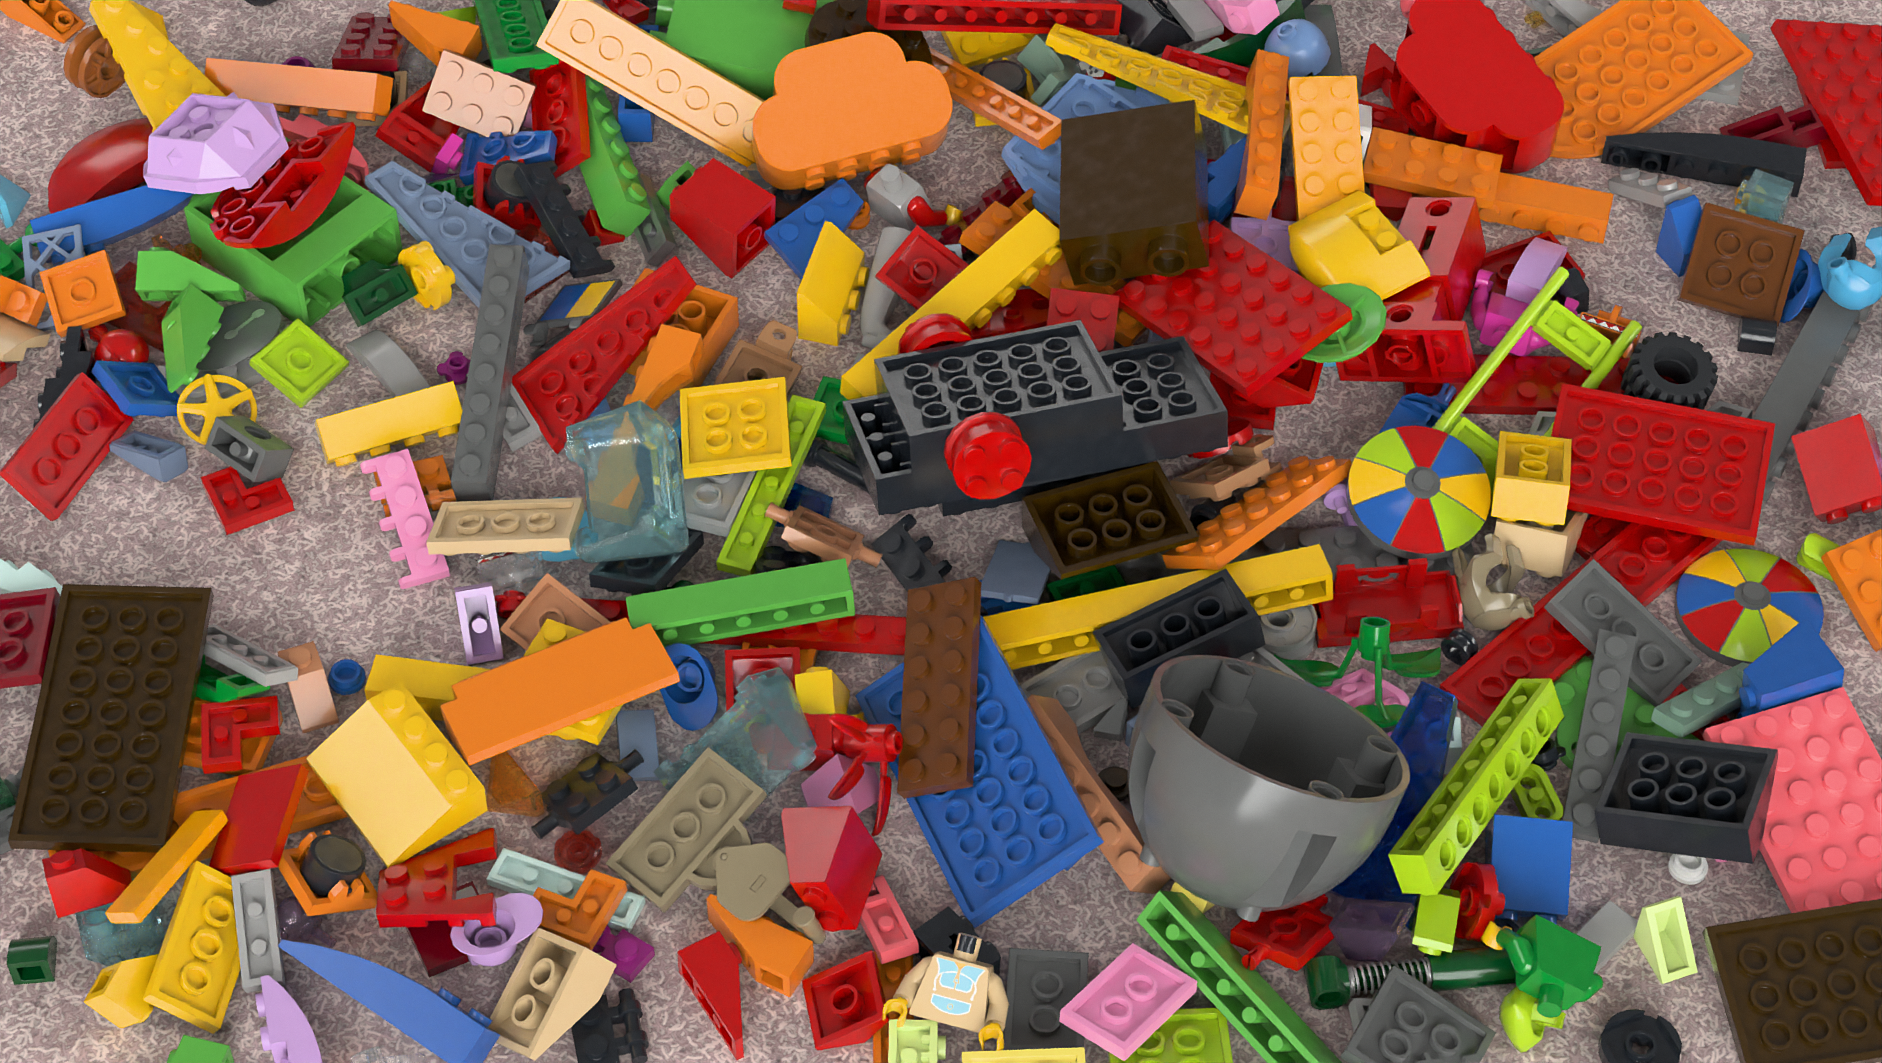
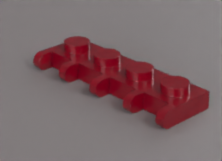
(1004, 193)

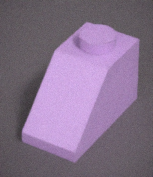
(479, 623)

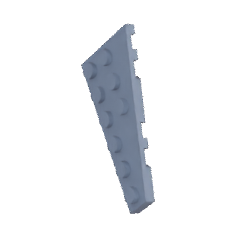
(455, 231)

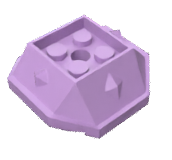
(214, 145)

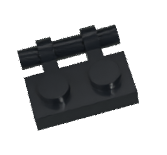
(595, 1035)

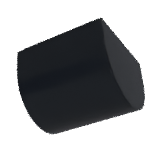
(1576, 289)
(1756, 335)

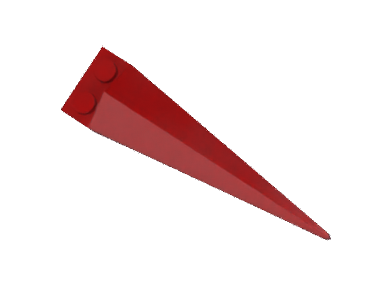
(416, 132)

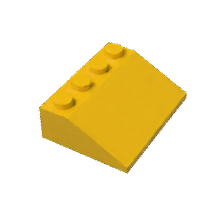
(397, 776)

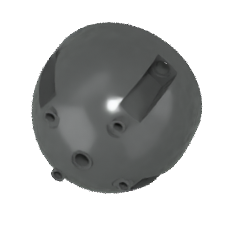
(1257, 783)

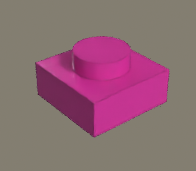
(449, 156)

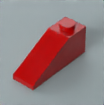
(713, 976)

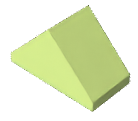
(1666, 940)

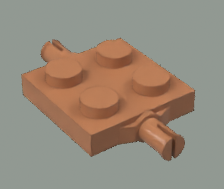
(821, 536)

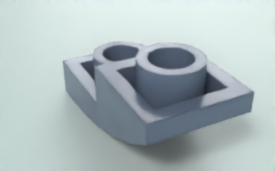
(638, 731)

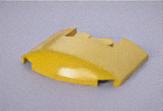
(1355, 246)

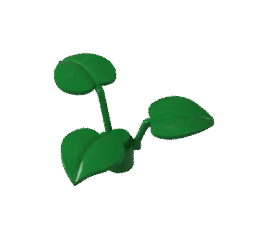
(1374, 646)

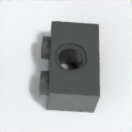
(249, 448)

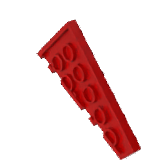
(586, 364)

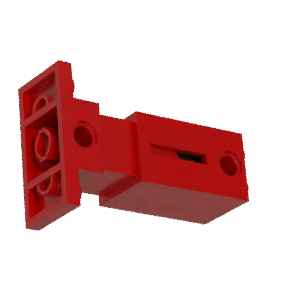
(1424, 322)

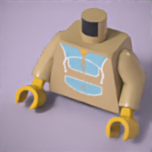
(955, 992)

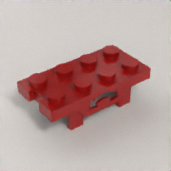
(1414, 602)

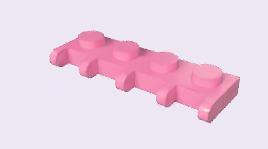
(408, 516)

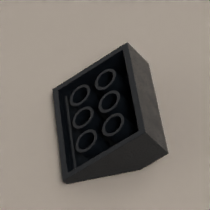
(1687, 797)

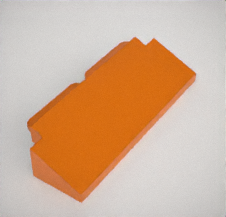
(555, 688)

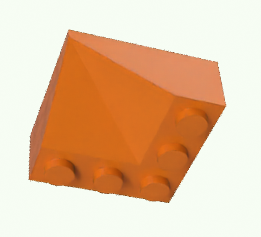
(702, 312)

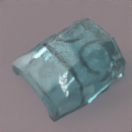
(112, 942)

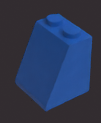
(1790, 671)
(1531, 865)

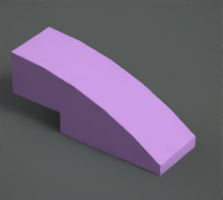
(1534, 269)

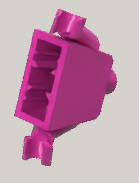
(1499, 313)

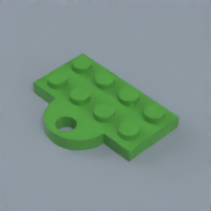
(1572, 691)

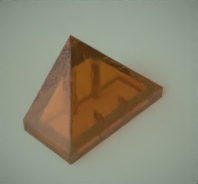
(511, 789)

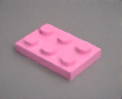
(1128, 1001)

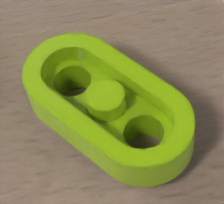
(1540, 798)

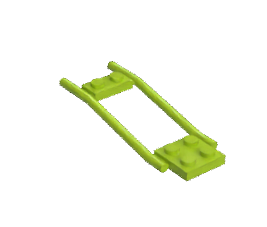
(1560, 329)

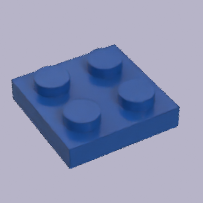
(137, 388)

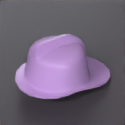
(516, 919)

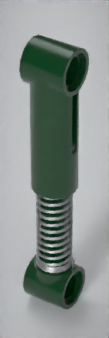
(1333, 982)

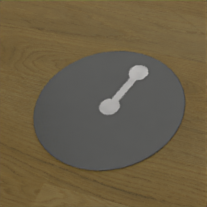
(243, 333)

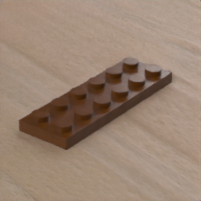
(940, 688)

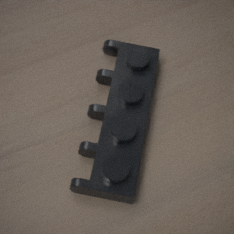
(561, 220)
(907, 557)

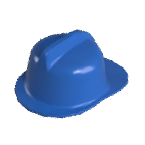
(1804, 287)
(695, 698)

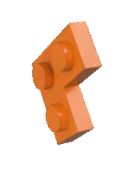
(586, 914)

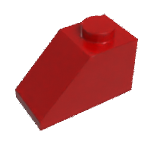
(83, 881)

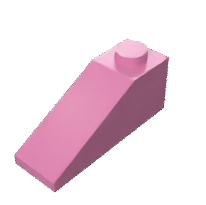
(1244, 15)

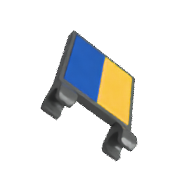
(573, 307)

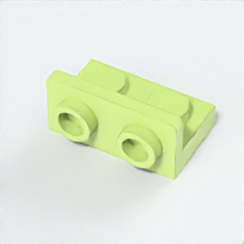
(915, 1042)

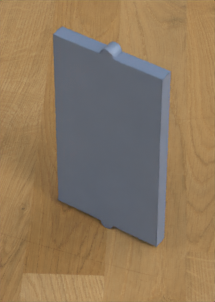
(1015, 574)

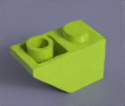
(1436, 922)

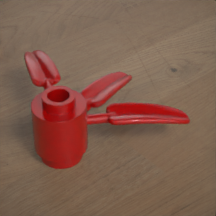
(867, 744)

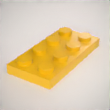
(199, 952)

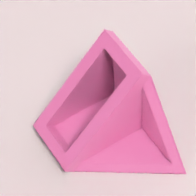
(820, 784)

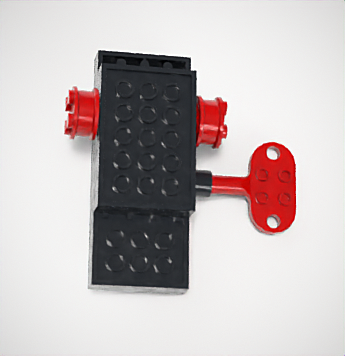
(1022, 410)

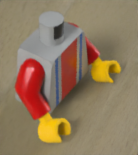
(904, 201)

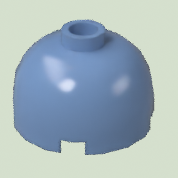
(1303, 45)

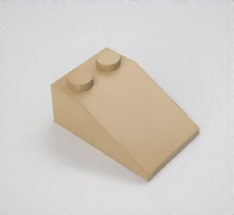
(1541, 547)
(548, 993)

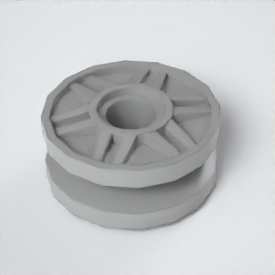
(1290, 632)

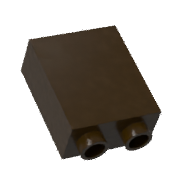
(1134, 193)

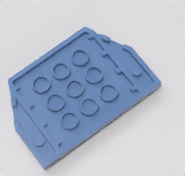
(1077, 98)

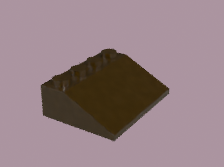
(1106, 520)

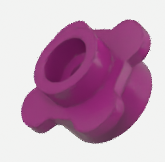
(455, 368)

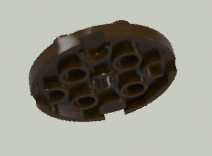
(848, 18)

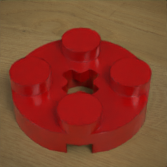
(1478, 899)

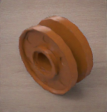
(92, 65)

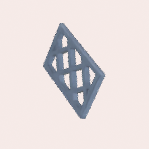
(31, 266)

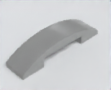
(387, 363)

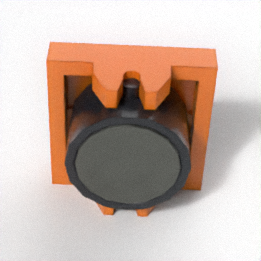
(328, 875)

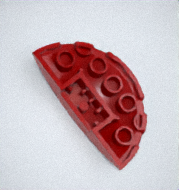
(101, 165)
(287, 194)

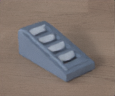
(153, 456)

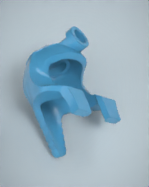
(1850, 281)

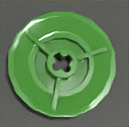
(1357, 334)

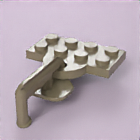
(702, 842)

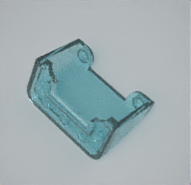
(629, 485)
(759, 735)

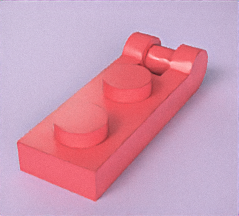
(886, 924)

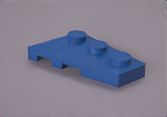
(526, 145)
(799, 231)

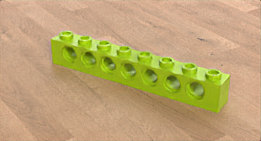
(1476, 787)

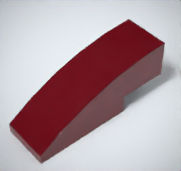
(1794, 128)

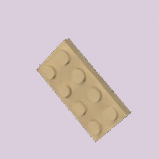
(505, 526)

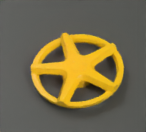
(215, 405)

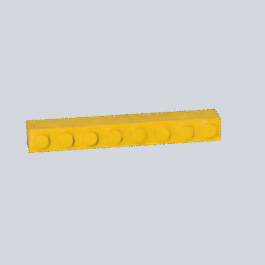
(973, 293)

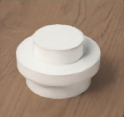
(1688, 868)

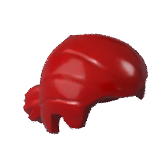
(118, 345)

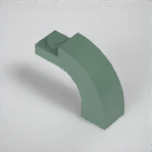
(1048, 66)

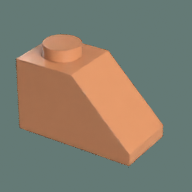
(311, 691)

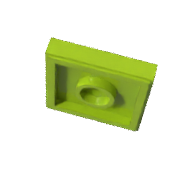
(299, 363)

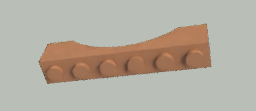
(1115, 824)

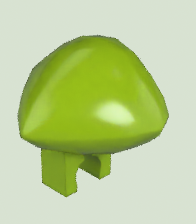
(1523, 1022)

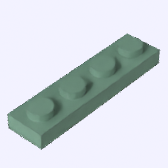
(1701, 703)

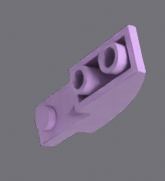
(287, 1027)

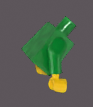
(1549, 963)

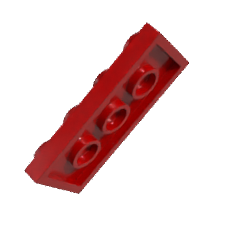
(562, 107)
(65, 447)

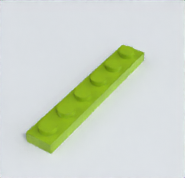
(751, 527)

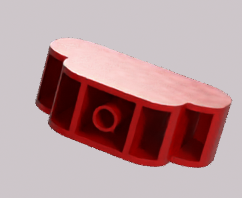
(1474, 85)

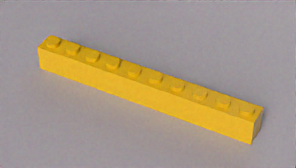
(1067, 625)

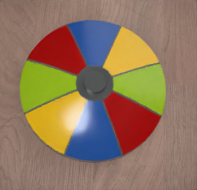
(1418, 492)
(1743, 603)

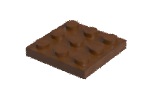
(1740, 264)

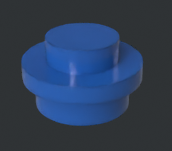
(346, 677)

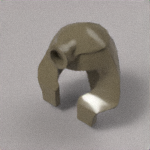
(1492, 605)

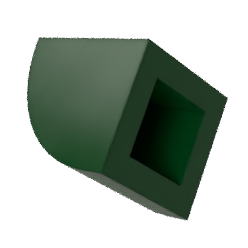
(32, 959)

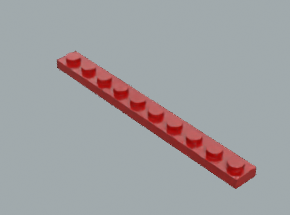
(847, 634)

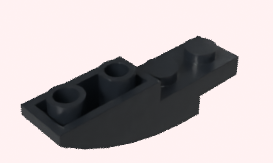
(74, 361)

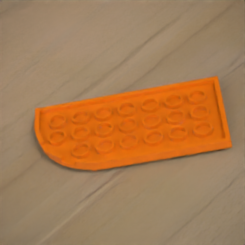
(1636, 69)

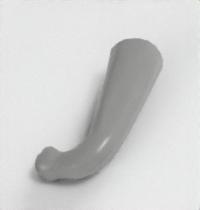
(879, 299)

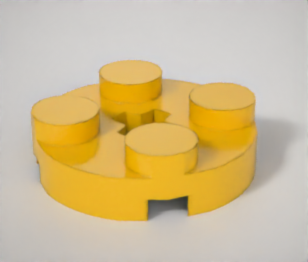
(428, 275)

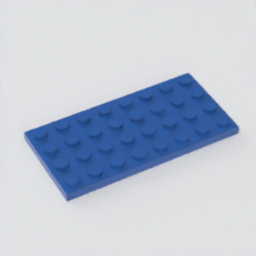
(1021, 813)

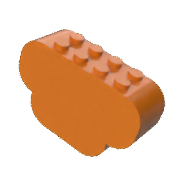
(848, 112)

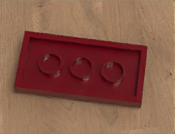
(370, 45)

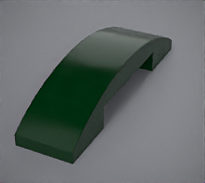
(1243, 47)

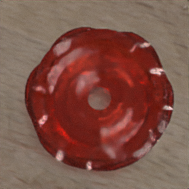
(572, 843)

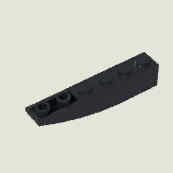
(1706, 157)

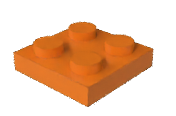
(83, 292)

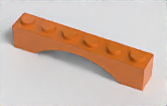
(1262, 154)
(670, 365)

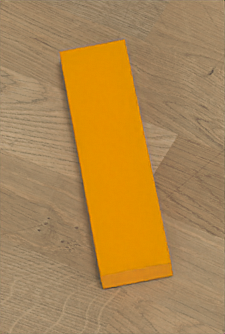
(166, 867)

